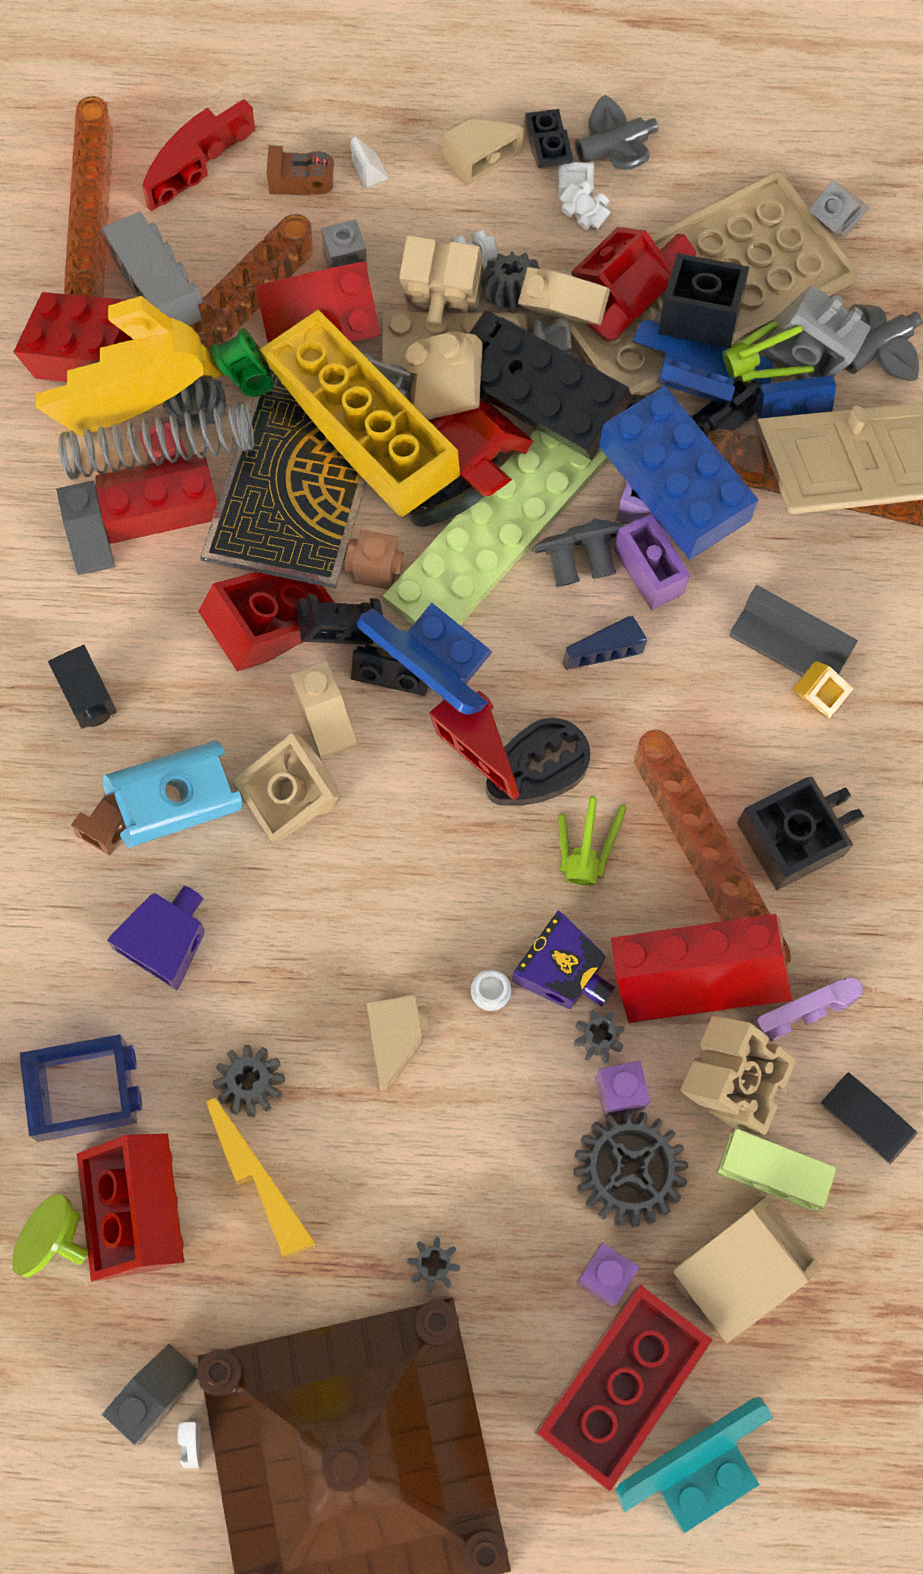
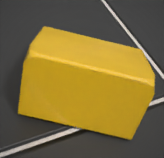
(822, 688)

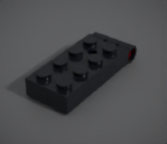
(552, 389)

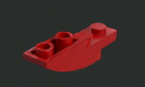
(185, 154)

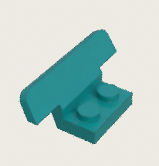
(702, 1471)

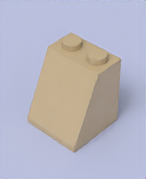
(745, 1270)

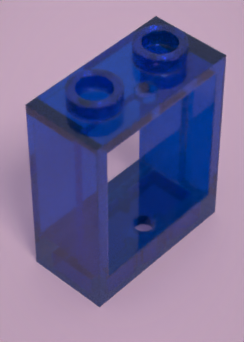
(37, 1093)

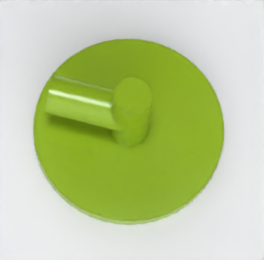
(46, 1233)

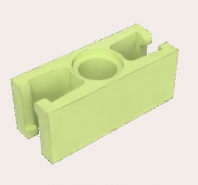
(776, 1170)

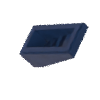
(611, 643)

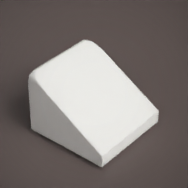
(367, 163)

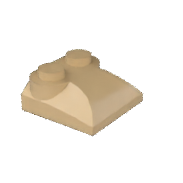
(444, 373)
(287, 788)

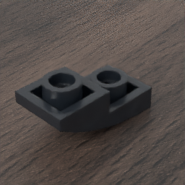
(548, 138)
(869, 1118)

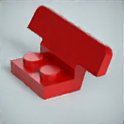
(634, 273)
(479, 438)

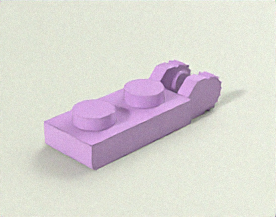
(809, 1007)

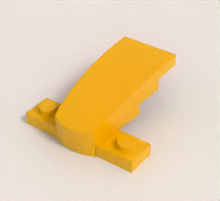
(132, 373)

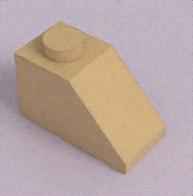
(480, 147)
(563, 296)
(323, 709)
(395, 1035)

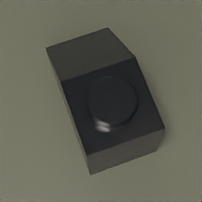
(83, 687)

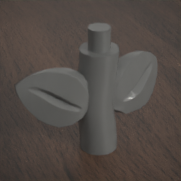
(615, 136)
(888, 343)

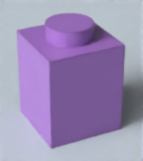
(622, 1088)
(607, 1275)

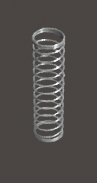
(244, 429)

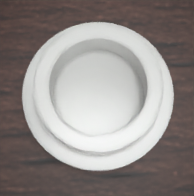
(490, 990)

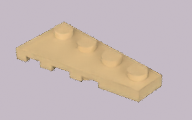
(405, 328)

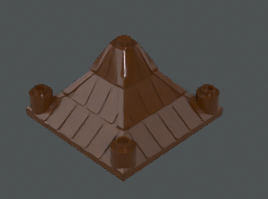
(354, 1450)

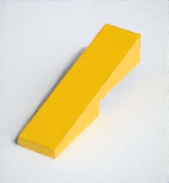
(245, 1167)

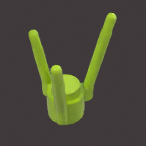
(744, 356)
(583, 866)

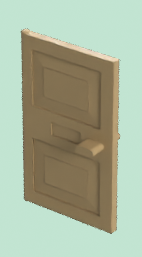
(846, 457)

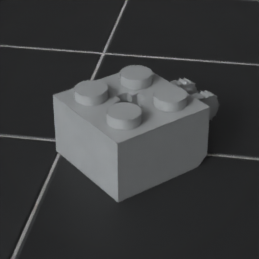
(828, 337)

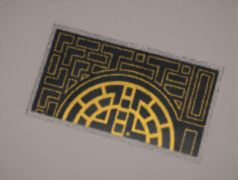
(287, 500)

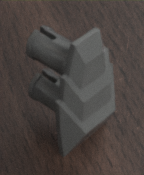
(593, 537)

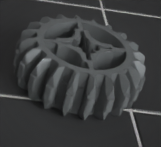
(619, 1152)

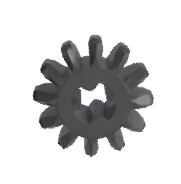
(505, 278)
(202, 394)
(260, 1089)

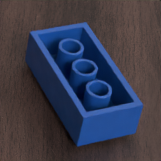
(677, 472)

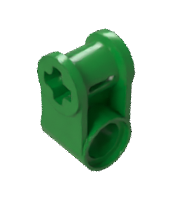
(243, 364)

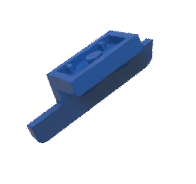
(693, 365)
(796, 397)
(434, 651)

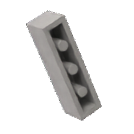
(152, 268)

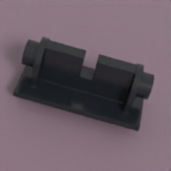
(729, 416)
(377, 667)

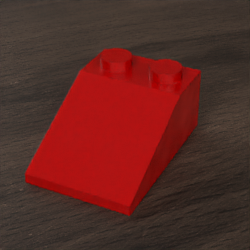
(337, 292)
(256, 616)

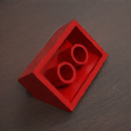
(156, 498)
(130, 1206)

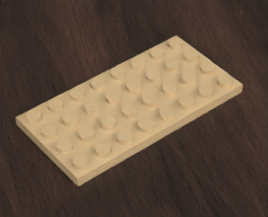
(756, 228)

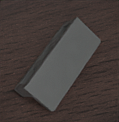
(790, 634)

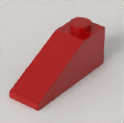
(477, 741)

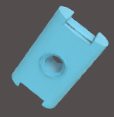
(151, 813)

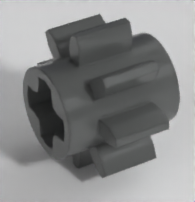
(592, 1027)
(441, 1273)

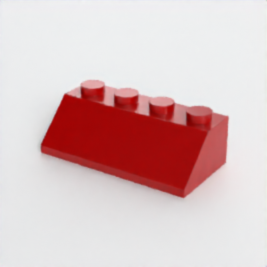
(702, 968)

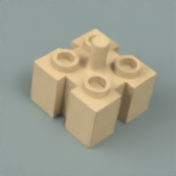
(441, 276)
(738, 1075)

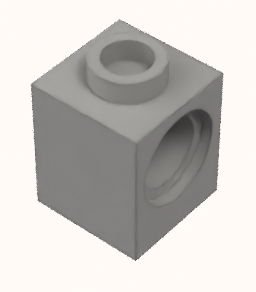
(838, 208)
(343, 244)

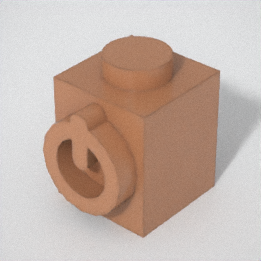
(374, 559)

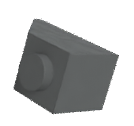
(85, 528)
(151, 1395)

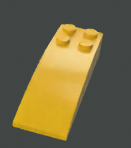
(362, 414)

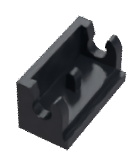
(333, 621)

